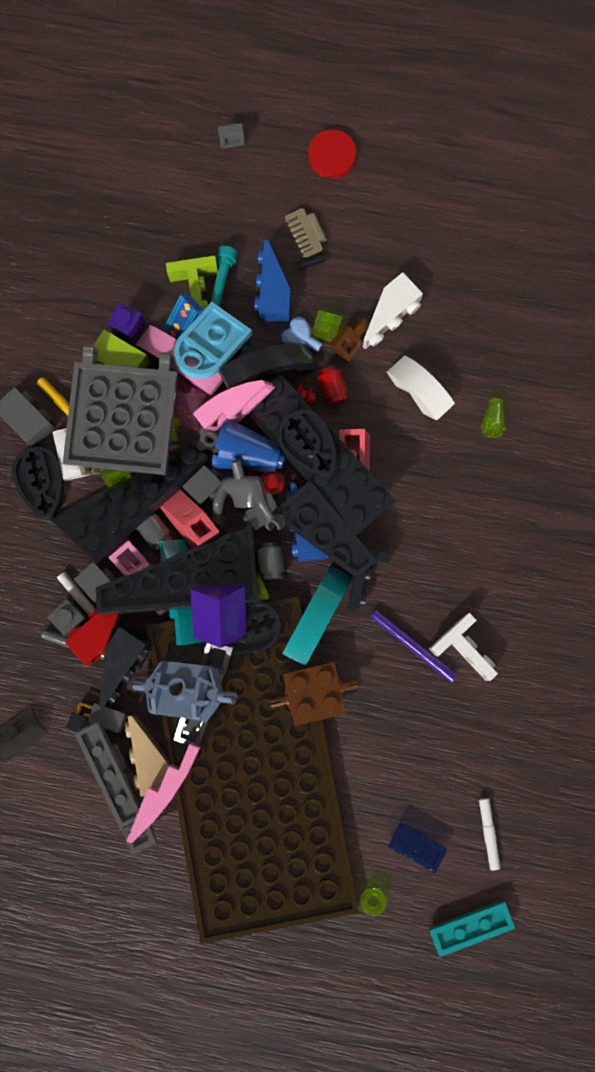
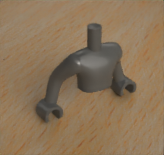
(246, 493)

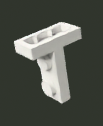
(465, 647)

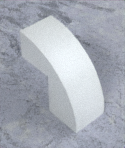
(422, 386)

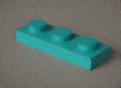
(471, 928)

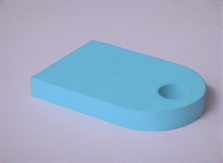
(210, 340)

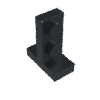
(357, 595)

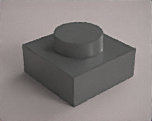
(231, 135)

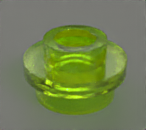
(373, 910)

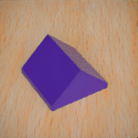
(218, 613)

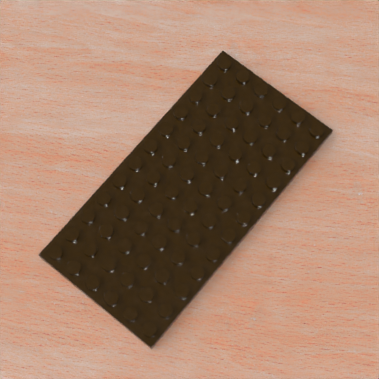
(258, 799)

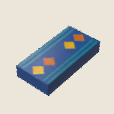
(182, 315)

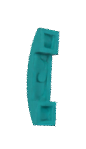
(317, 615)

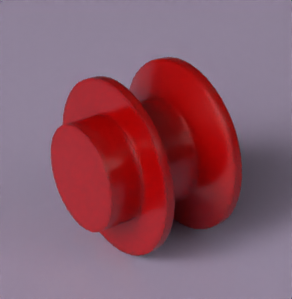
(307, 395)
(273, 483)

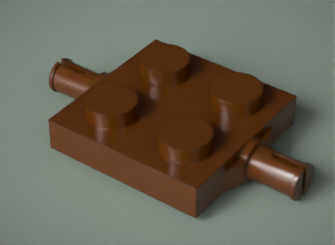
(314, 693)

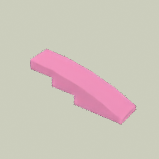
(158, 798)

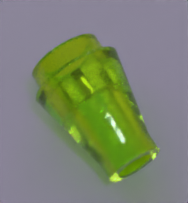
(494, 420)

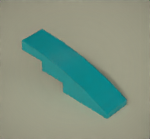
(182, 617)

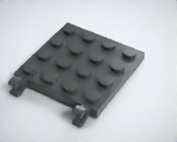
(120, 415)

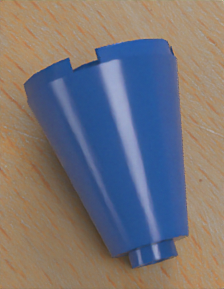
(251, 448)

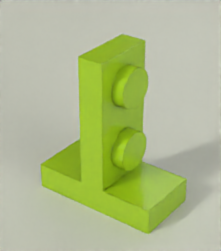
(194, 271)

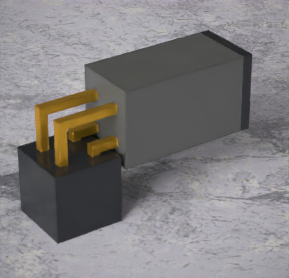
(109, 717)

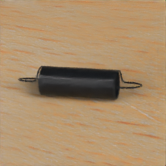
(310, 261)

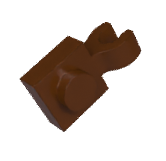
(348, 338)

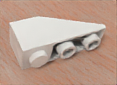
(395, 302)

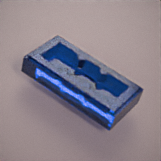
(417, 847)

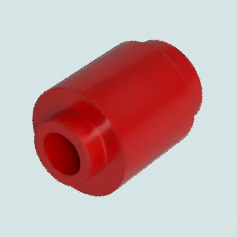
(332, 386)

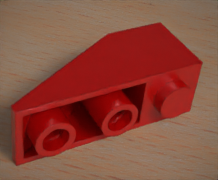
(90, 640)

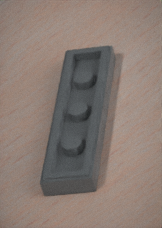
(109, 773)

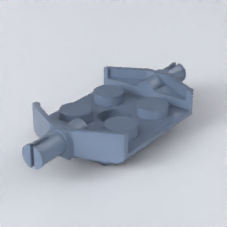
(199, 696)

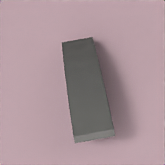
(215, 657)

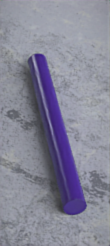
(414, 646)

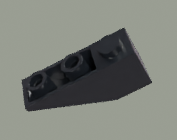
(120, 656)

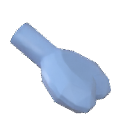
(300, 334)

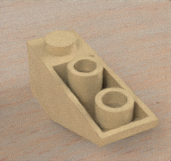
(147, 756)

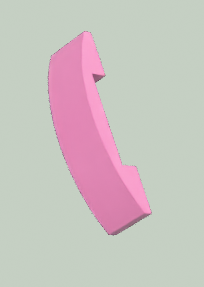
(157, 341)

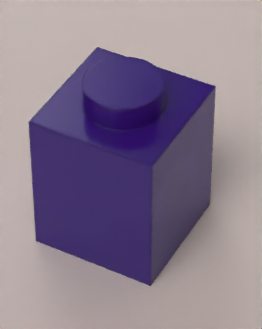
(126, 323)

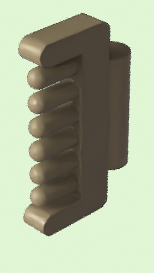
(310, 228)

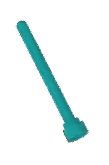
(226, 258)

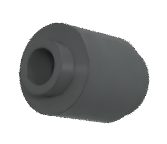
(153, 531)
(270, 561)

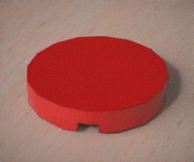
(332, 153)

